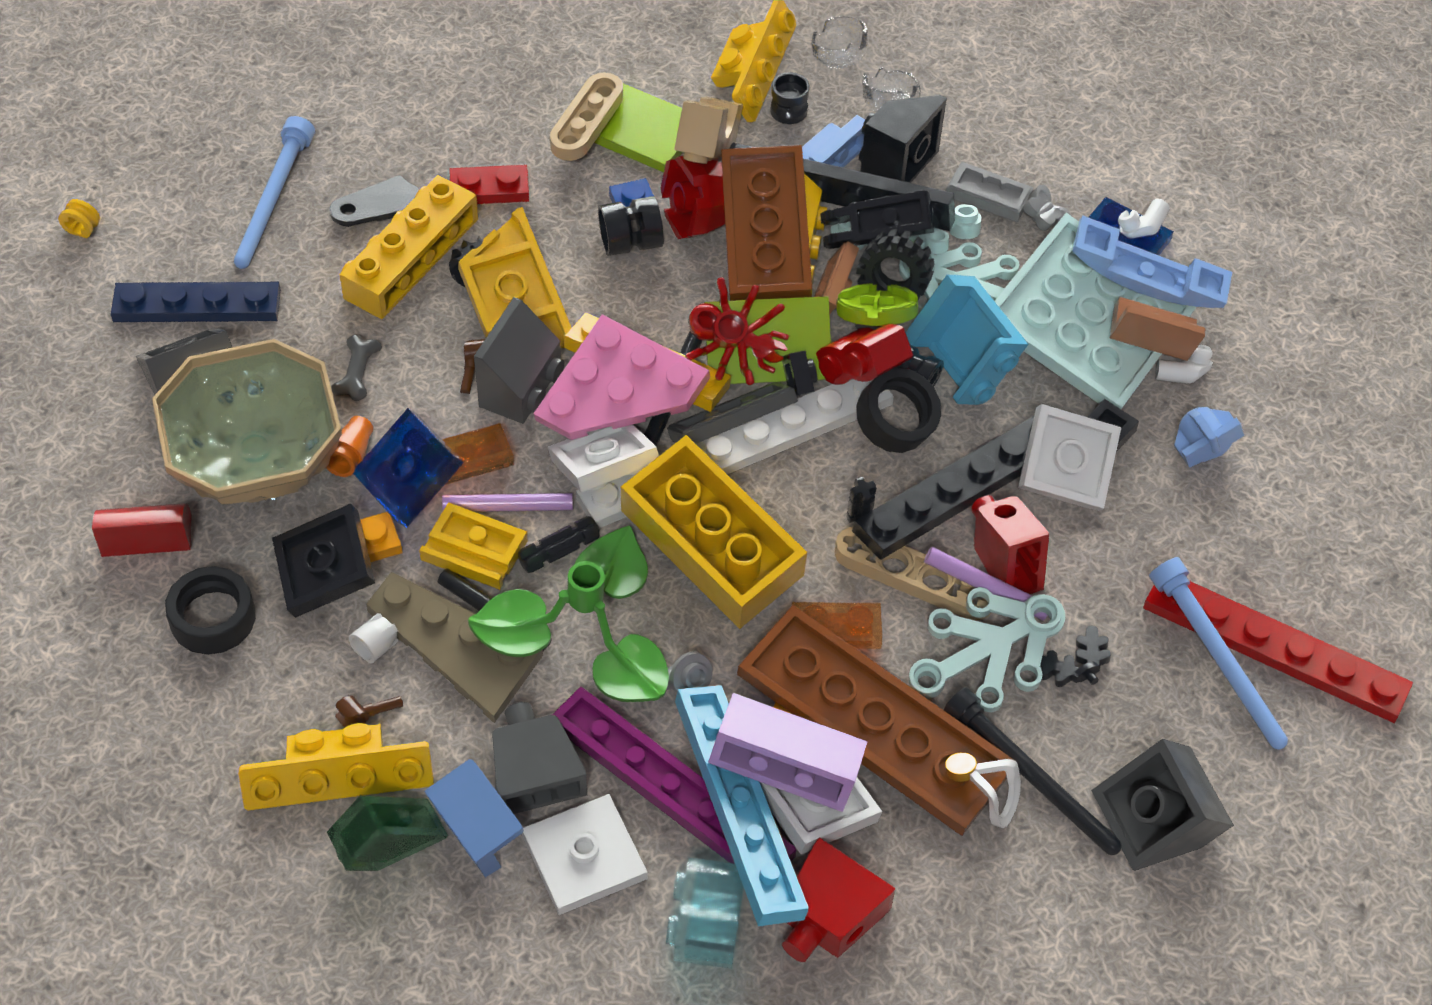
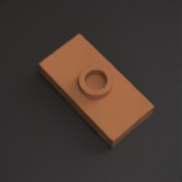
(836, 274)

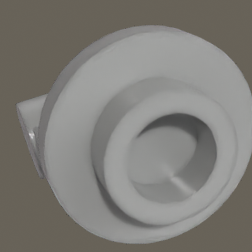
(690, 671)

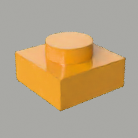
(381, 536)

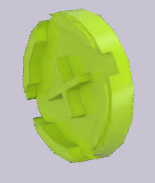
(871, 307)

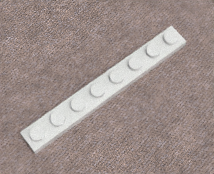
(754, 440)

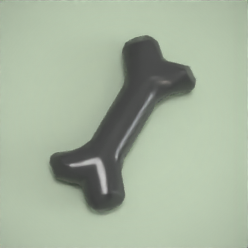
(352, 382)

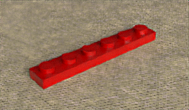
(1292, 652)

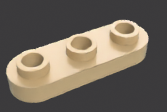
(586, 116)

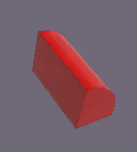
(142, 529)

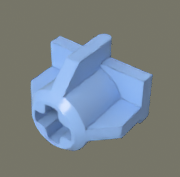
(1206, 434)

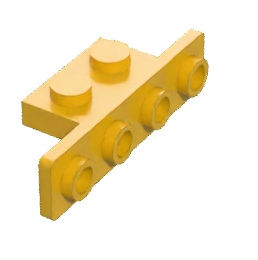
(754, 57)
(335, 767)

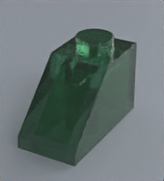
(384, 831)

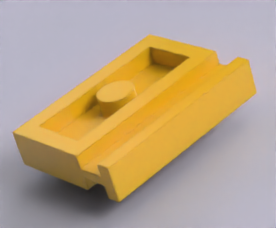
(473, 545)

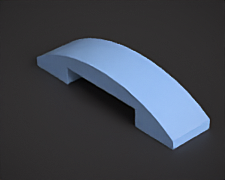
(1148, 273)

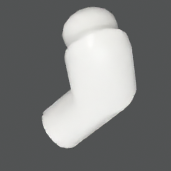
(1149, 224)

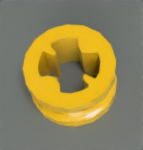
(79, 218)

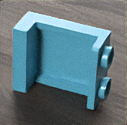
(969, 336)

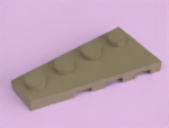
(445, 641)

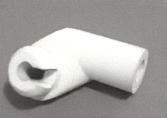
(1186, 371)

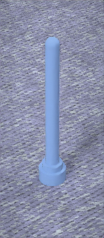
(295, 136)
(1173, 580)

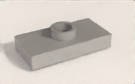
(989, 191)

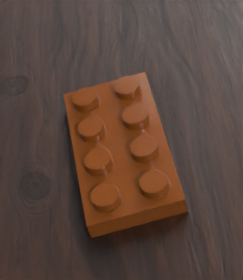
(766, 222)

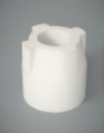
(373, 638)

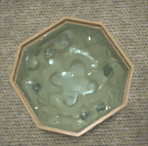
(247, 422)

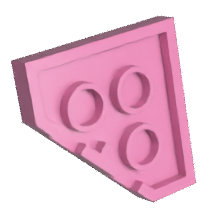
(619, 382)

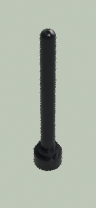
(967, 710)

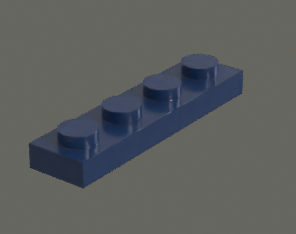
(195, 301)

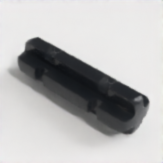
(861, 499)
(558, 544)

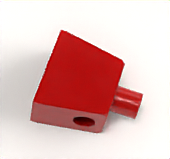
(1011, 542)
(841, 901)

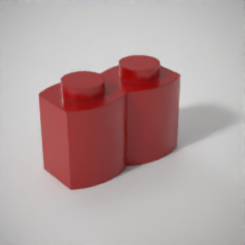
(864, 354)

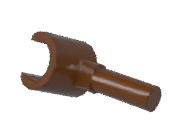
(470, 350)
(353, 712)

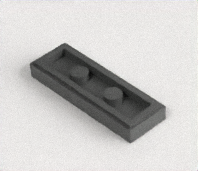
(733, 413)

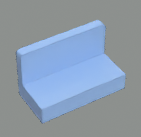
(836, 144)

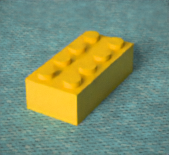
(713, 531)

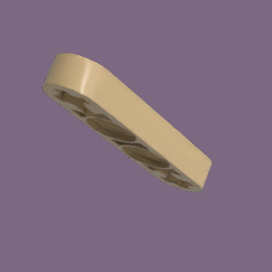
(909, 580)

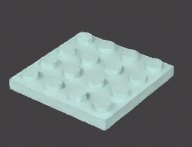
(1068, 315)

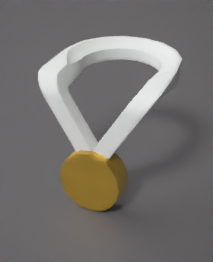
(963, 767)

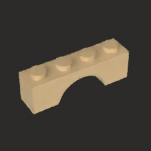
(707, 128)

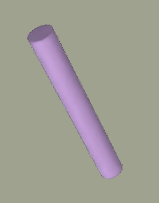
(511, 502)
(975, 577)

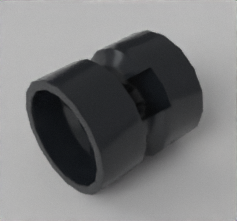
(617, 228)

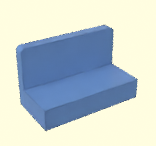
(475, 814)

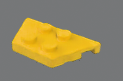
(510, 267)

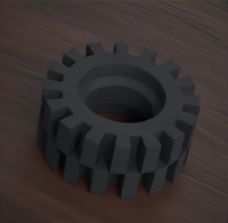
(902, 249)

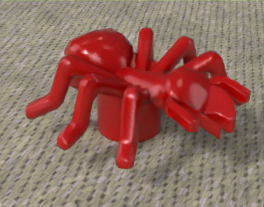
(731, 330)

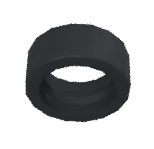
(918, 390)
(214, 638)

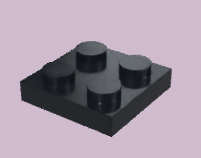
(323, 560)

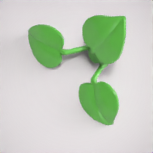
(612, 565)

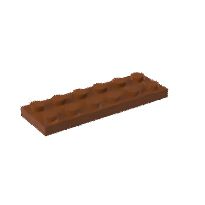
(905, 733)

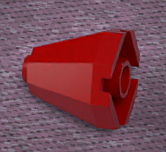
(693, 190)

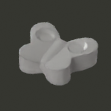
(1042, 209)

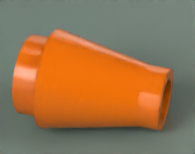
(351, 447)

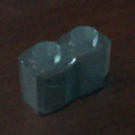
(708, 913)

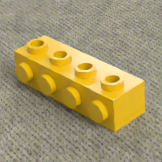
(408, 246)

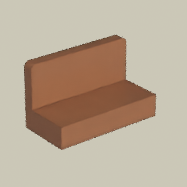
(1155, 329)

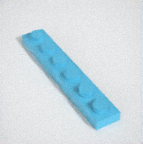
(742, 815)

